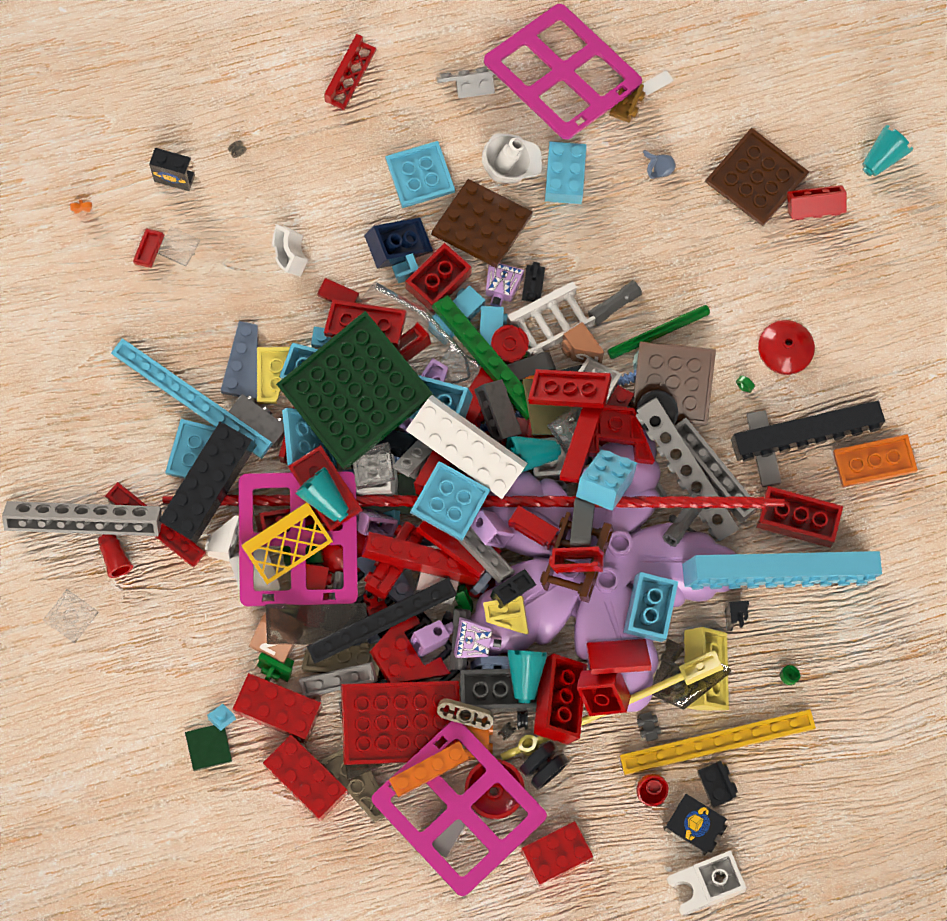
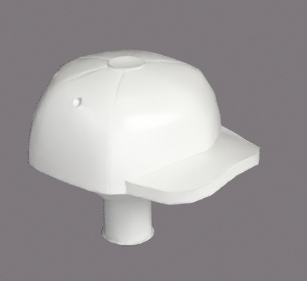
(511, 158)

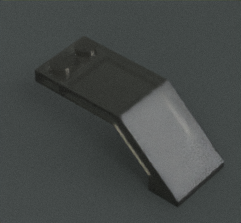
(309, 623)

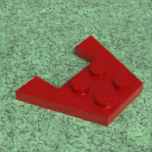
(621, 426)
(399, 659)

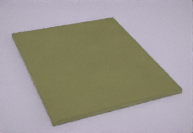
(541, 415)

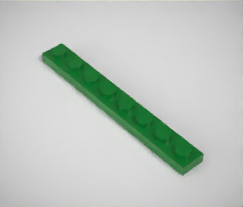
(482, 352)

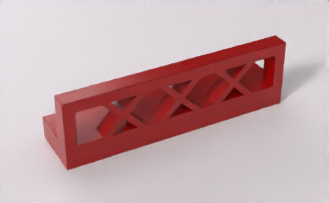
(343, 70)

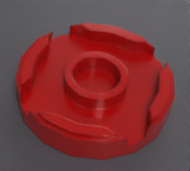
(510, 343)

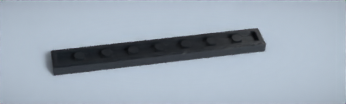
(381, 620)

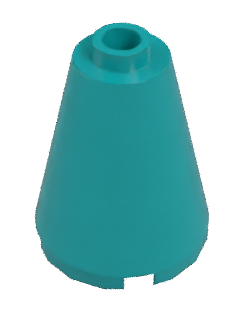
(886, 151)
(533, 450)
(324, 495)
(526, 672)

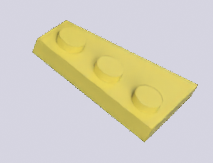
(269, 367)

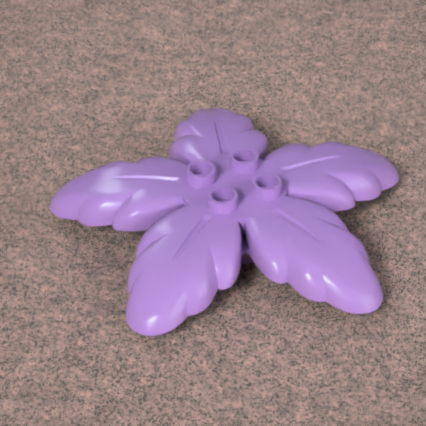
(627, 555)

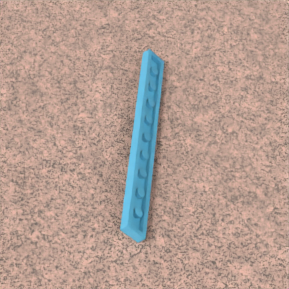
(186, 394)

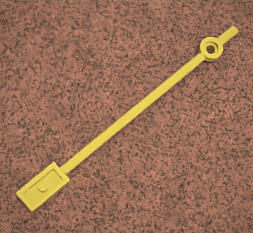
(690, 672)

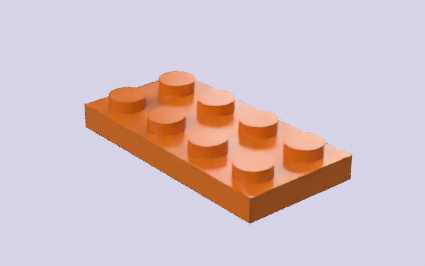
(875, 461)

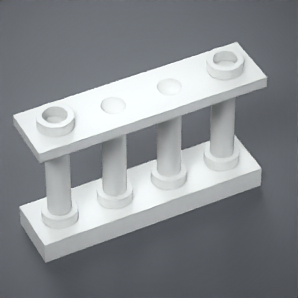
(549, 302)

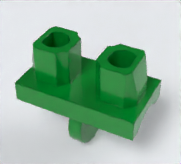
(274, 669)

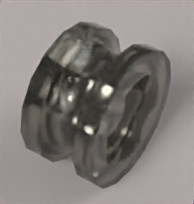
(237, 149)
(507, 731)

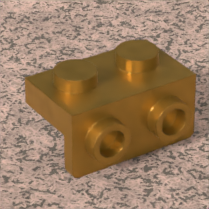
(628, 106)

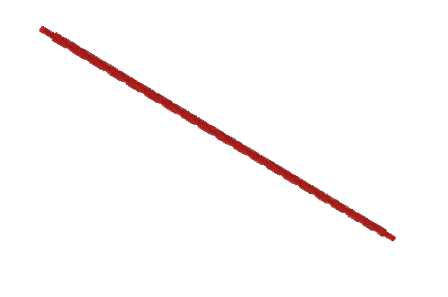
(535, 501)

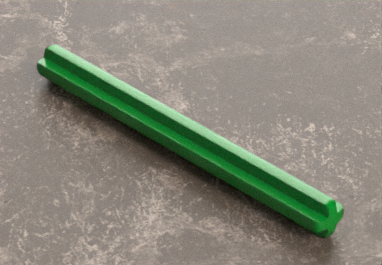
(659, 331)

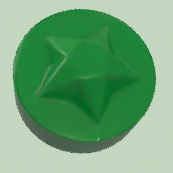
(745, 384)
(790, 675)

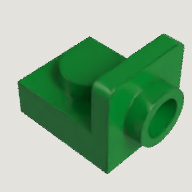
(463, 598)

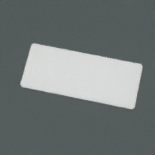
(657, 82)

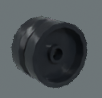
(667, 402)
(541, 762)

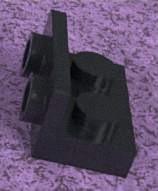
(717, 784)

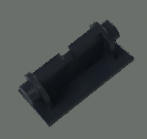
(533, 282)

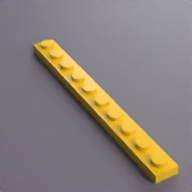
(717, 742)

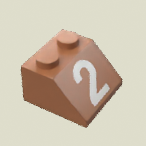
(580, 345)
(259, 643)

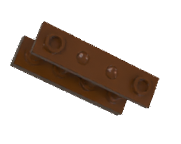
(584, 588)

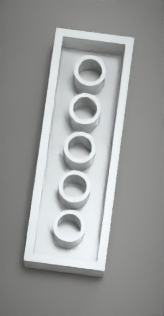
(466, 446)

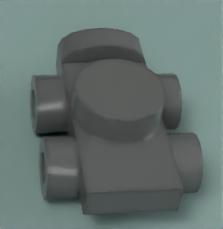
(649, 730)

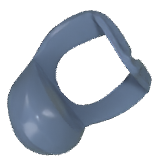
(662, 164)

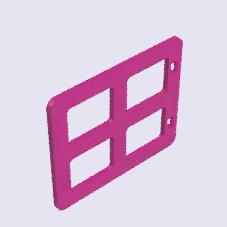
(562, 70)
(298, 593)
(460, 809)

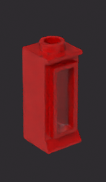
(416, 346)
(534, 527)
(558, 556)

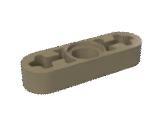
(449, 715)

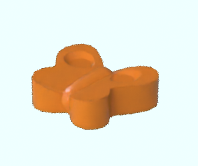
(78, 207)

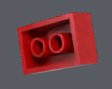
(438, 276)
(556, 853)

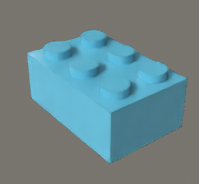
(565, 172)
(606, 479)
(650, 607)

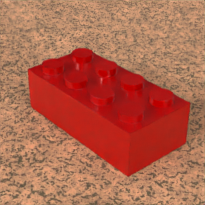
(801, 517)
(558, 700)
(277, 707)
(305, 778)

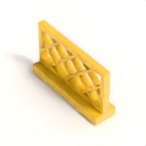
(278, 528)

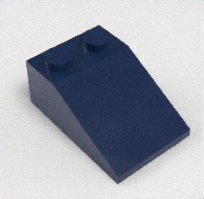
(394, 240)

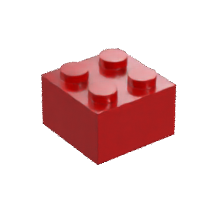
(603, 693)

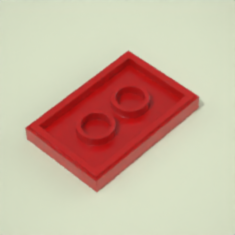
(618, 656)

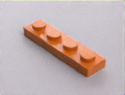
(428, 769)

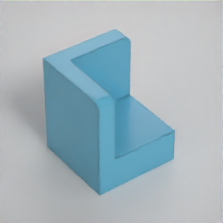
(405, 269)

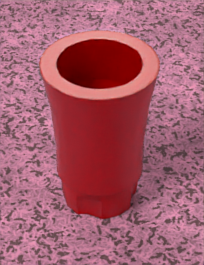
(114, 556)

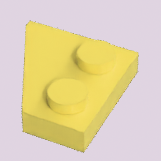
(510, 616)

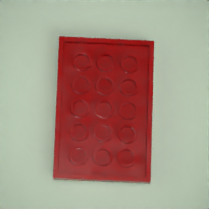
(392, 719)

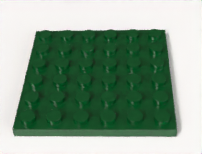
(355, 390)

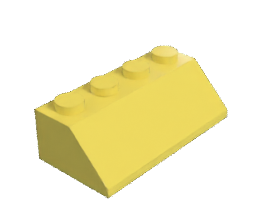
(698, 643)

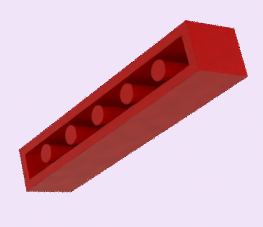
(416, 558)

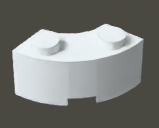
(288, 250)

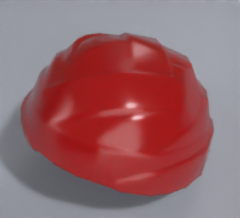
(652, 789)

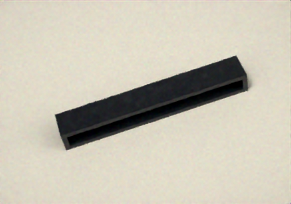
(808, 430)

